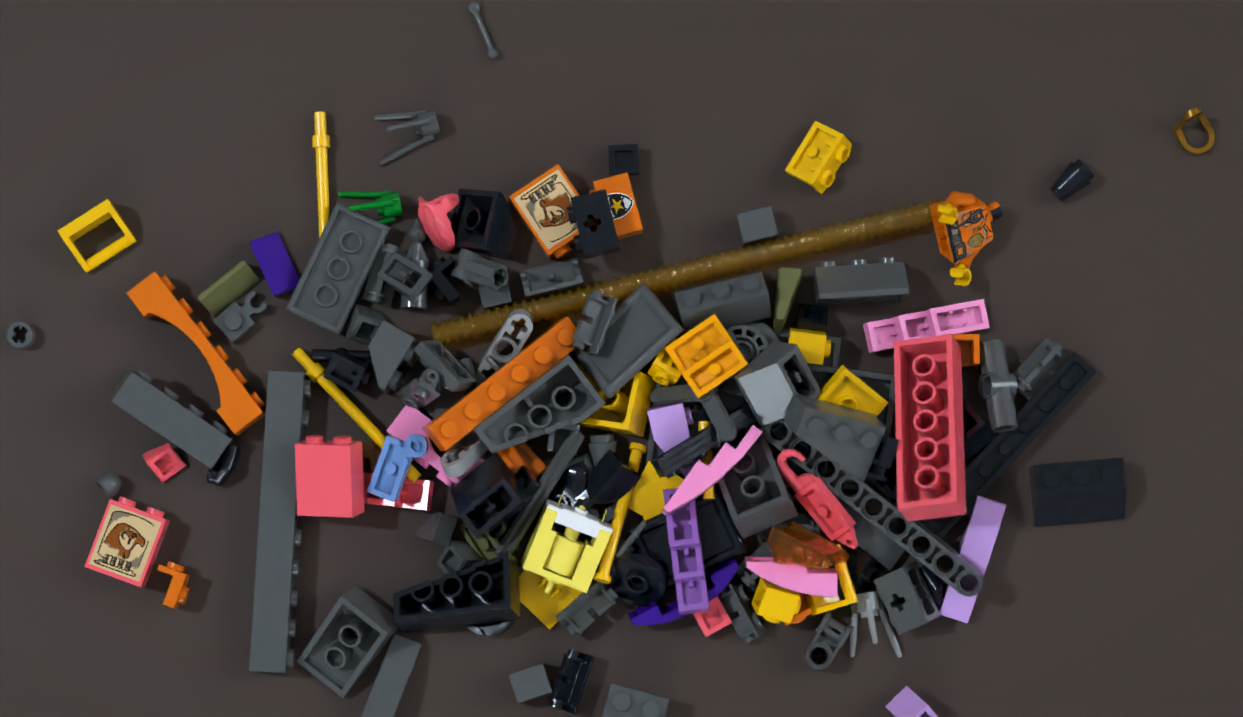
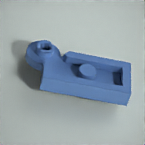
(395, 464)

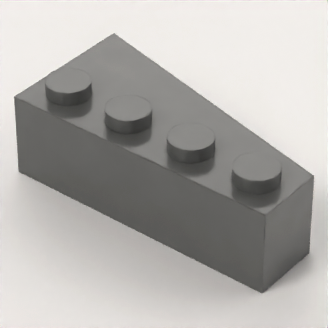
(171, 419)

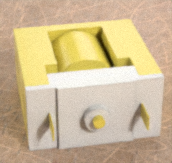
(562, 556)

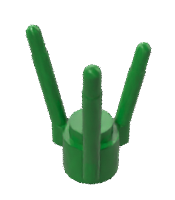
(385, 202)

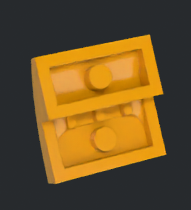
(706, 355)

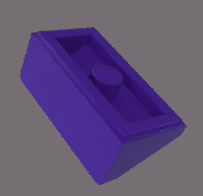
(275, 264)

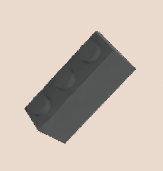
(860, 282)
(731, 298)

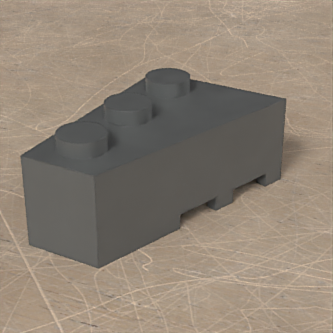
(837, 431)

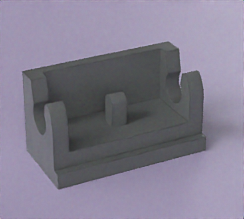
(551, 278)

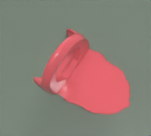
(436, 222)

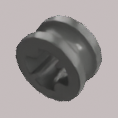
(30, 335)

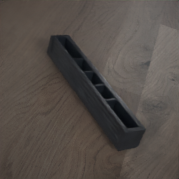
(700, 443)

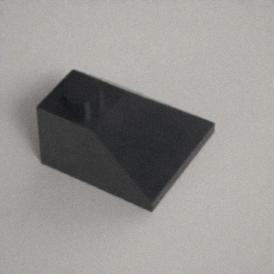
(483, 223)

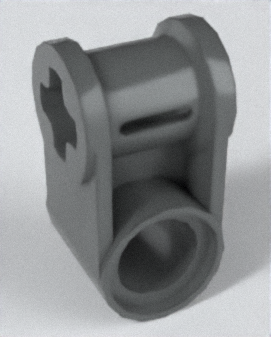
(827, 640)

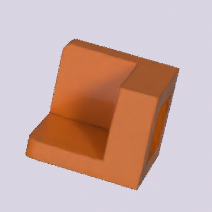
(969, 349)

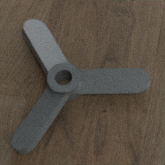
(710, 402)

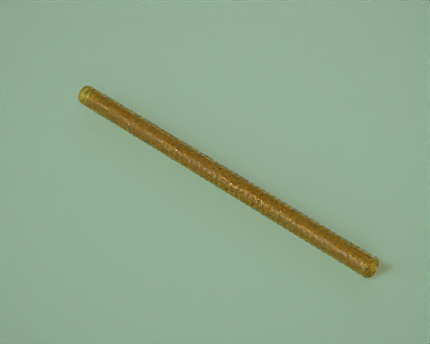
(694, 270)

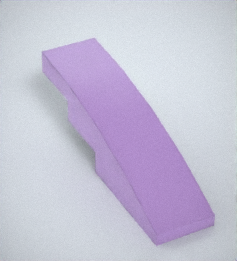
(976, 548)

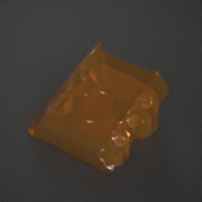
(803, 547)

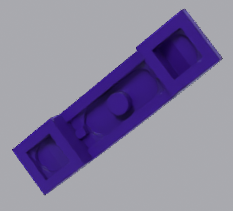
(652, 615)

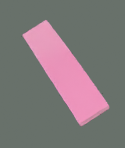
(943, 320)
(704, 477)

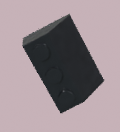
(1078, 491)

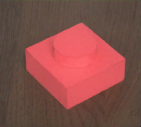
(714, 619)

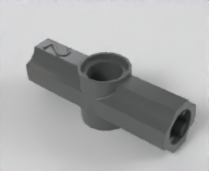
(997, 386)

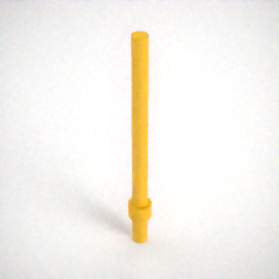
(320, 143)
(315, 372)

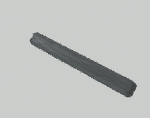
(547, 483)

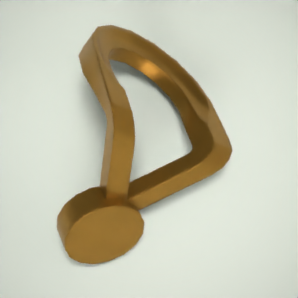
(1194, 114)

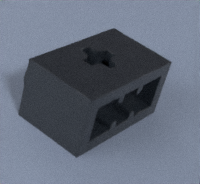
(594, 206)

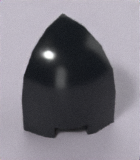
(610, 479)

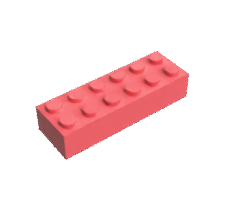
(929, 428)

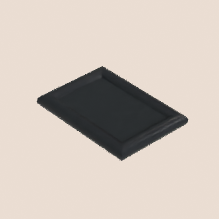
(717, 532)

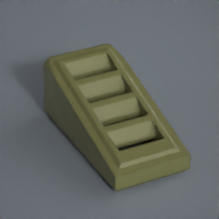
(786, 288)

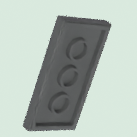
(338, 268)

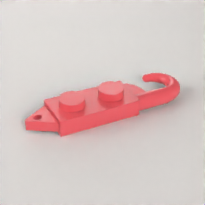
(819, 501)

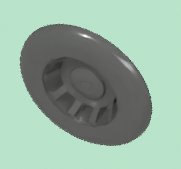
(747, 337)

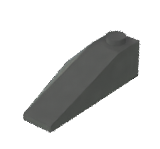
(547, 404)

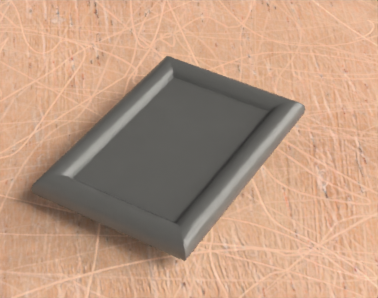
(632, 340)

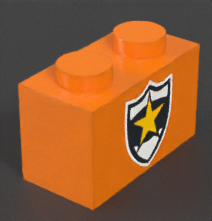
(622, 204)

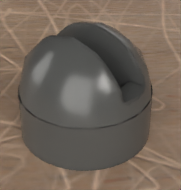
(109, 484)

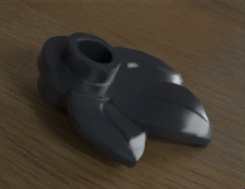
(573, 487)

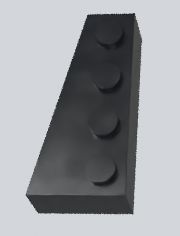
(461, 598)

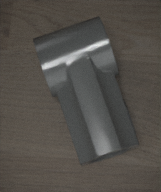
(475, 269)

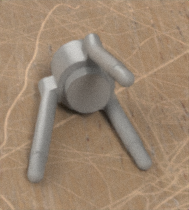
(868, 607)

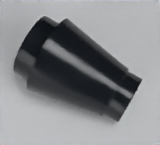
(1072, 180)

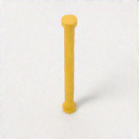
(603, 573)

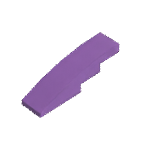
(687, 557)

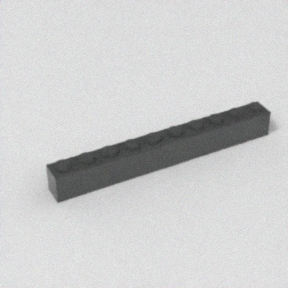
(278, 524)

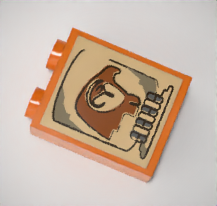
(545, 213)

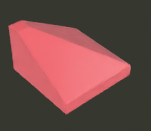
(164, 461)

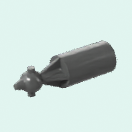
(418, 256)

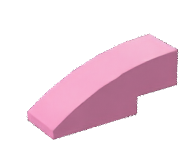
(795, 577)

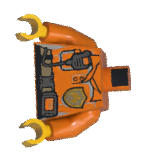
(963, 230)

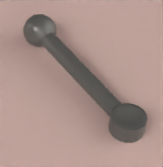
(474, 9)

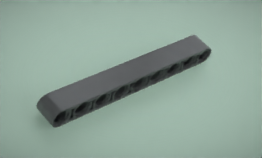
(882, 519)

